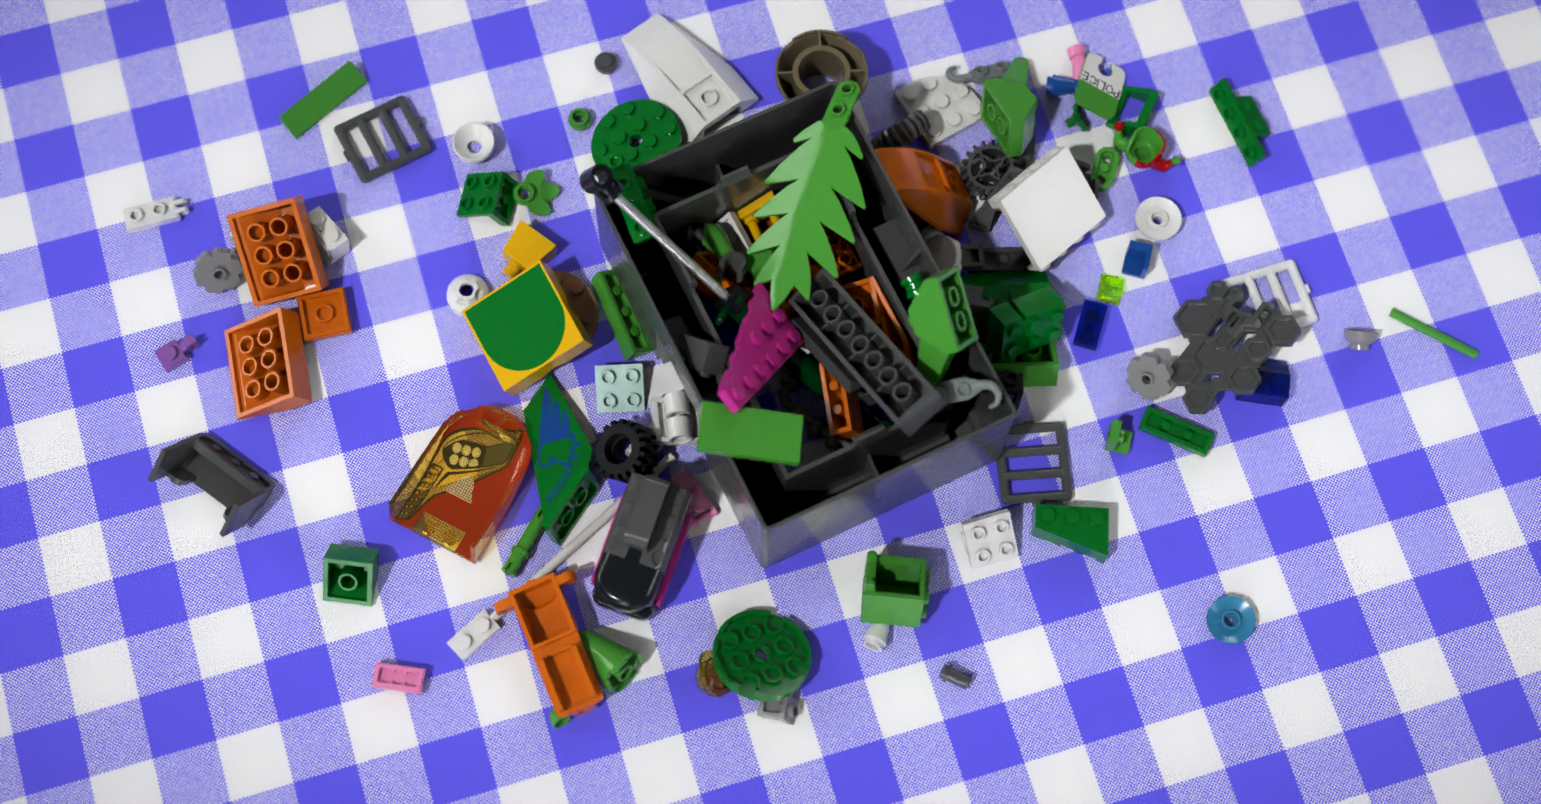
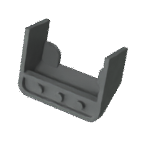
(217, 472)

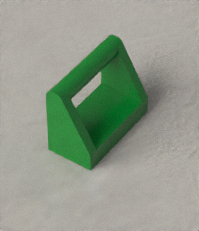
(1144, 95)

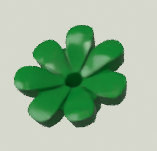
(1077, 118)

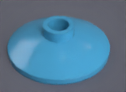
(1238, 611)

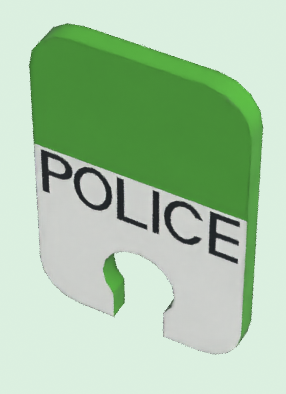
(1099, 92)

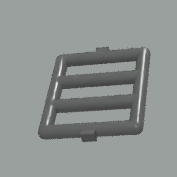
(384, 166)
(1062, 472)

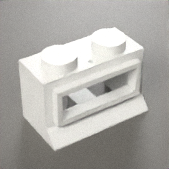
(329, 238)

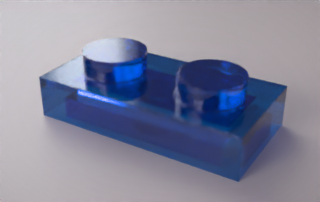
(1090, 324)

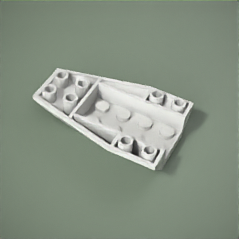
(685, 76)

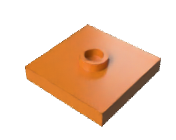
(324, 314)

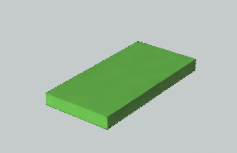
(750, 433)

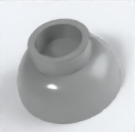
(1360, 338)

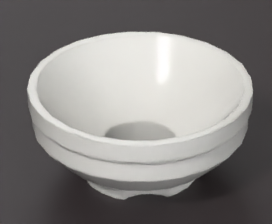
(473, 133)
(459, 302)

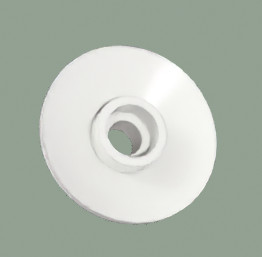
(1162, 210)

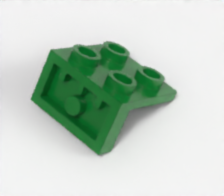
(489, 196)

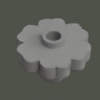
(217, 270)
(1149, 376)

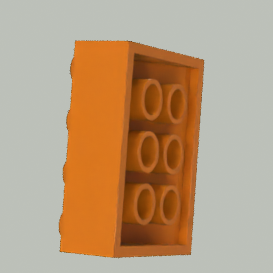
(278, 250)
(268, 364)

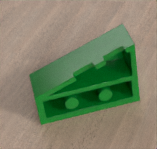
(1073, 527)

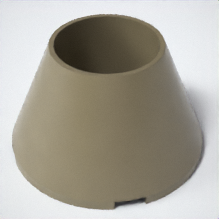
(820, 54)

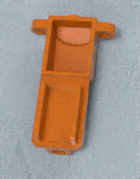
(555, 642)

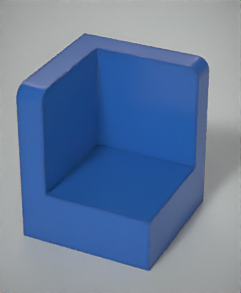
(1137, 259)

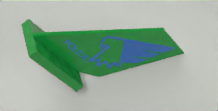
(559, 460)

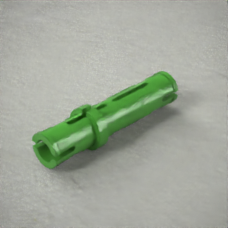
(521, 550)

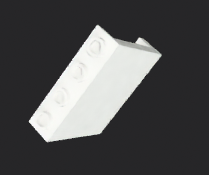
(1049, 207)

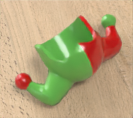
(1144, 148)

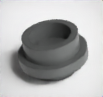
(605, 63)

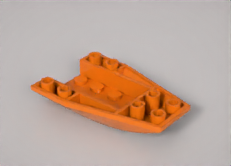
(928, 186)

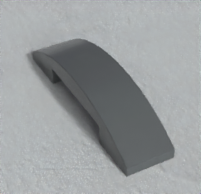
(993, 259)

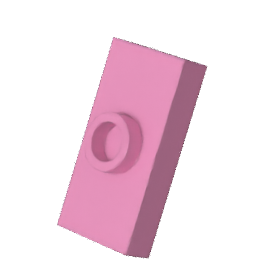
(398, 678)

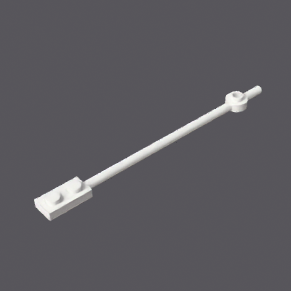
(484, 626)

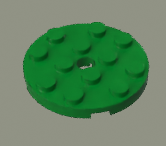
(637, 120)
(754, 677)

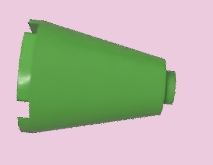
(611, 660)

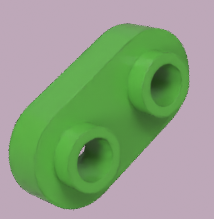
(1103, 170)

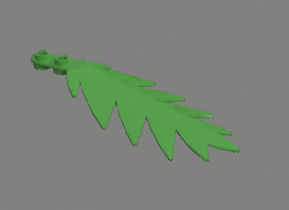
(810, 201)

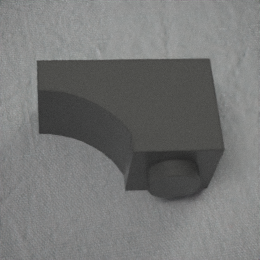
(704, 355)

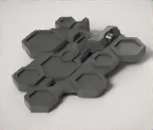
(1216, 353)

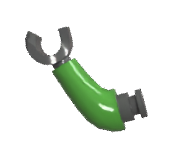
(716, 240)

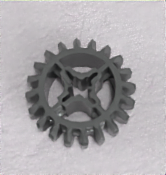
(903, 131)
(981, 154)

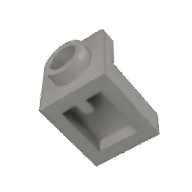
(782, 710)

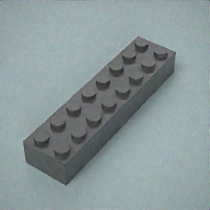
(868, 353)

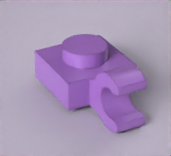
(174, 354)

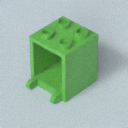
(894, 590)

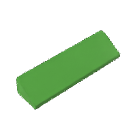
(322, 99)
(620, 316)

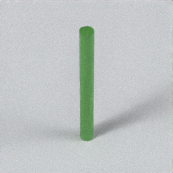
(1433, 333)

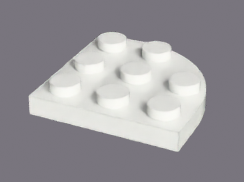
(946, 104)

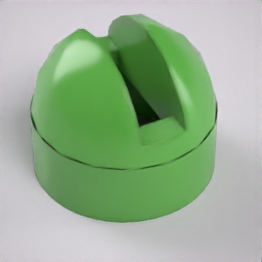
(557, 721)

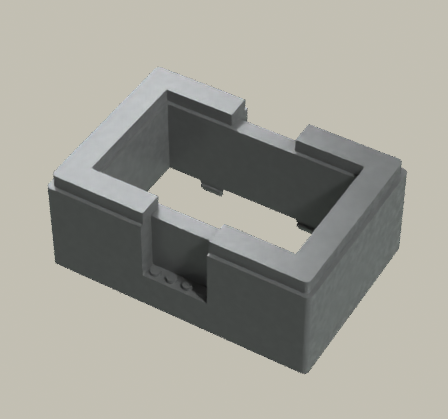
(883, 465)

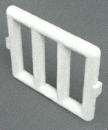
(1269, 271)

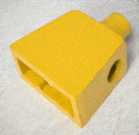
(525, 249)

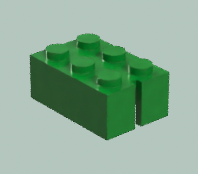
(1012, 335)

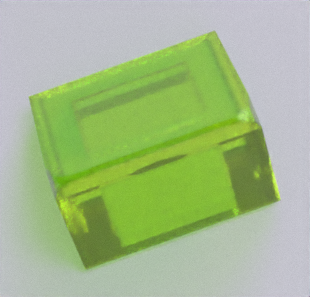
(1110, 289)

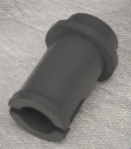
(955, 676)

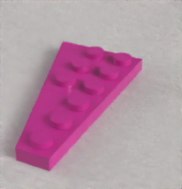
(762, 347)

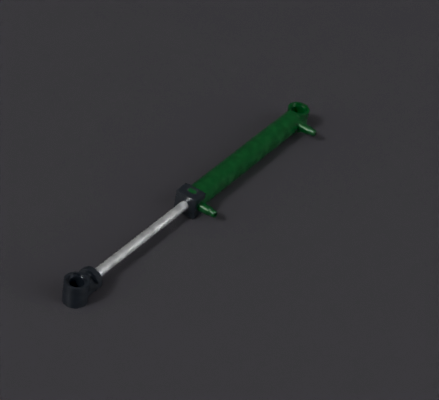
(731, 300)

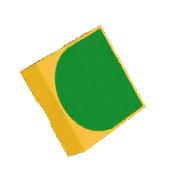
(527, 328)

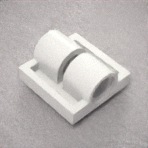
(674, 419)
(989, 538)

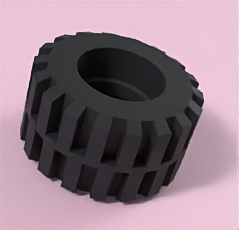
(611, 445)

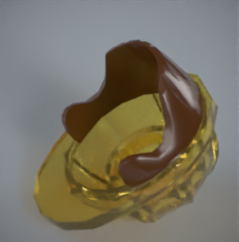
(707, 677)

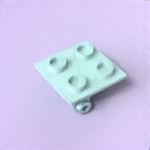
(619, 388)

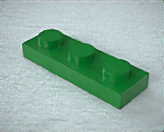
(1176, 431)

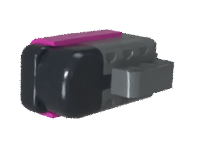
(642, 547)

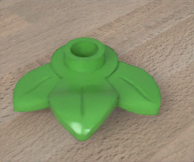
(540, 193)

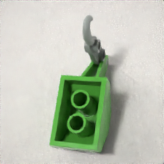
(1007, 102)
(946, 326)

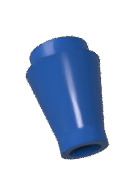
(1060, 85)

